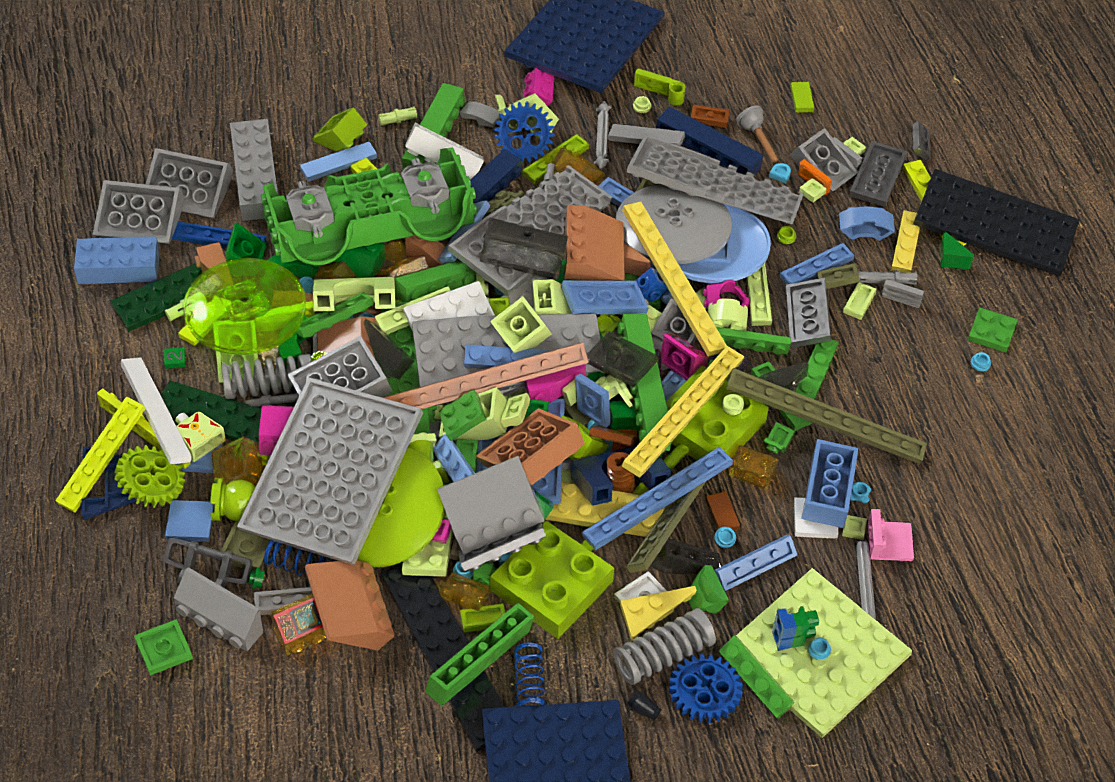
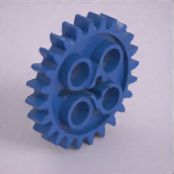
(521, 114)
(705, 688)

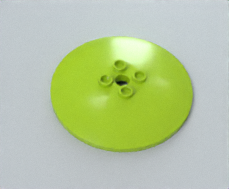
(408, 514)

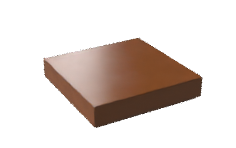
(612, 435)

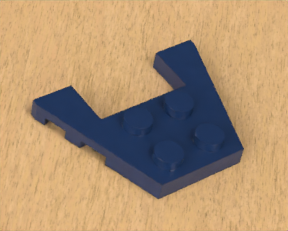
(113, 494)

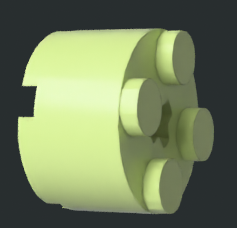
(728, 314)

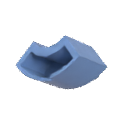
(866, 222)

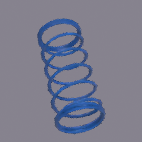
(275, 551)
(528, 657)

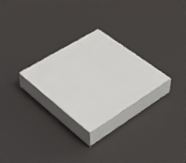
(807, 528)
(640, 587)

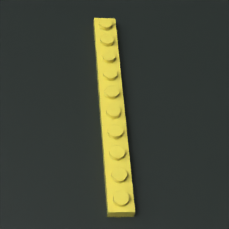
(674, 279)
(682, 412)

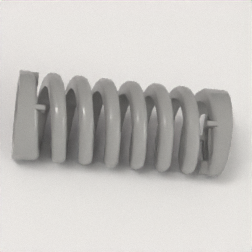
(259, 378)
(684, 641)

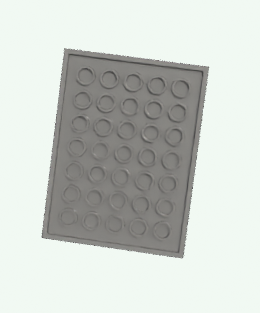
(330, 470)

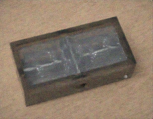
(523, 248)

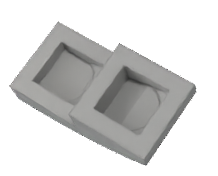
(482, 113)

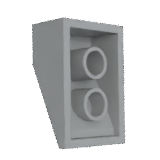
(827, 157)

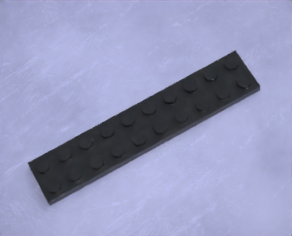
(439, 641)

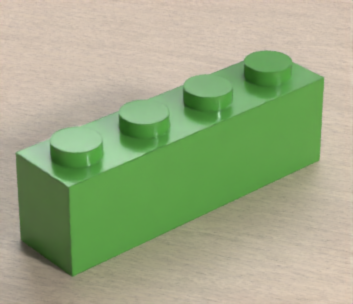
(433, 279)

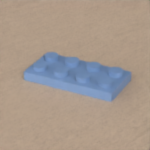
(604, 297)

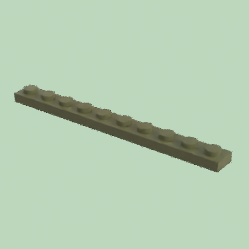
(826, 416)

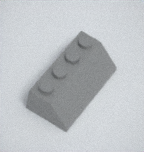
(218, 610)

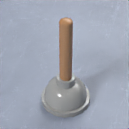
(751, 120)

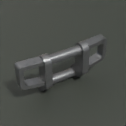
(194, 549)

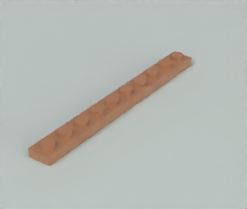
(493, 377)

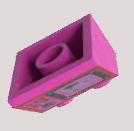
(681, 356)

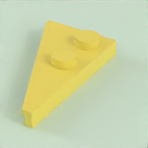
(647, 610)

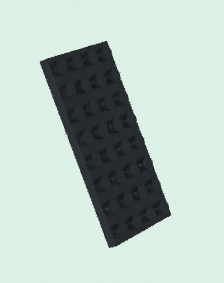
(997, 222)

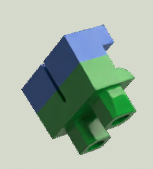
(794, 628)

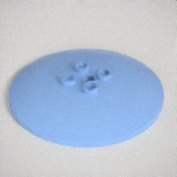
(740, 256)

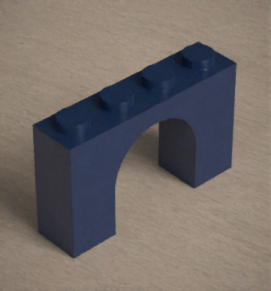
(592, 479)

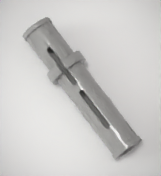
(880, 277)

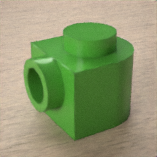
(483, 573)

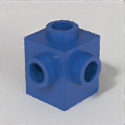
(651, 285)

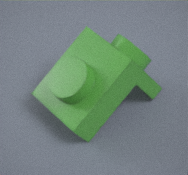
(779, 438)

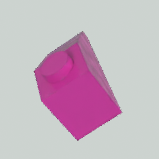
(550, 386)

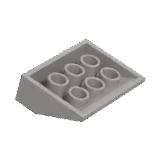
(198, 178)
(138, 211)
(348, 367)
(491, 504)

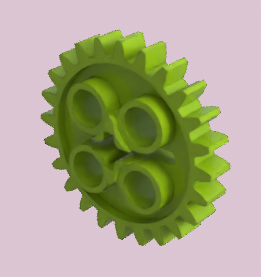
(149, 476)

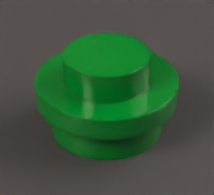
(256, 578)

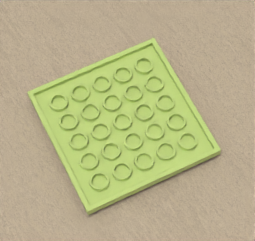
(859, 657)

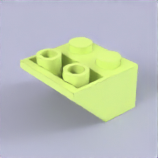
(549, 298)

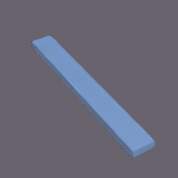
(657, 498)

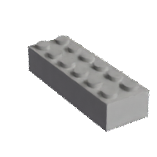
(252, 164)

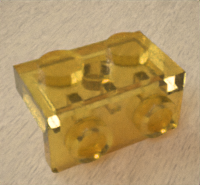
(464, 591)

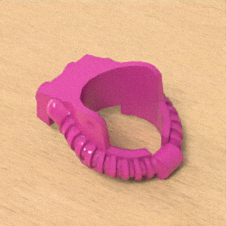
(713, 291)

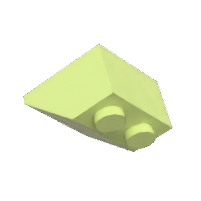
(521, 326)

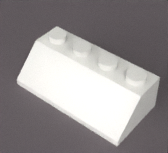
(429, 143)

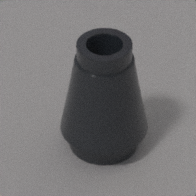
(643, 705)

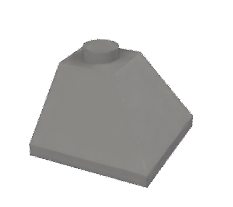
(673, 322)

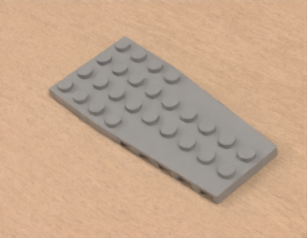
(703, 177)
(539, 209)
(443, 341)

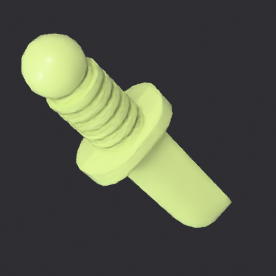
(501, 104)

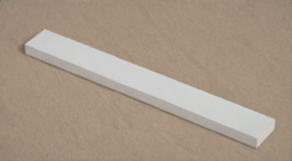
(156, 411)

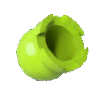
(230, 498)

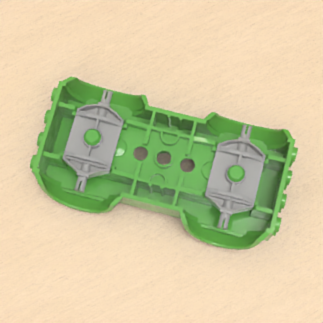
(370, 209)

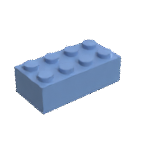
(116, 260)
(830, 483)

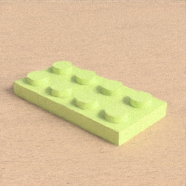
(431, 559)

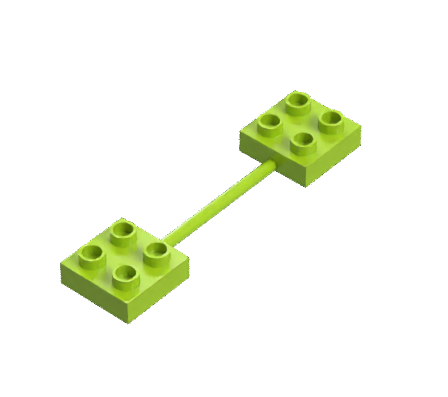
(562, 577)

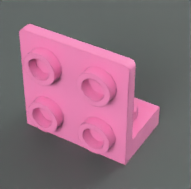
(889, 539)

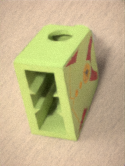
(199, 434)

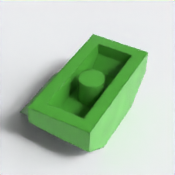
(709, 591)

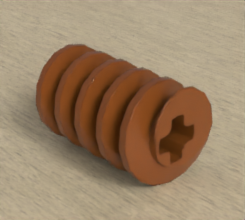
(620, 477)

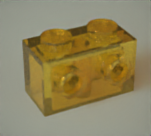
(753, 467)

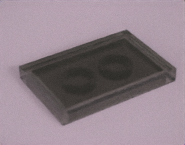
(621, 359)

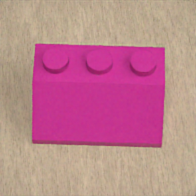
(271, 426)

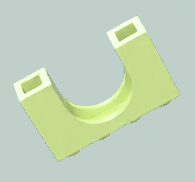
(331, 291)

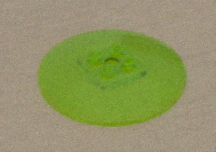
(250, 326)

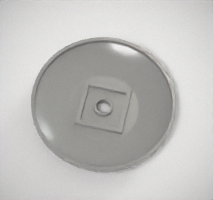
(692, 235)

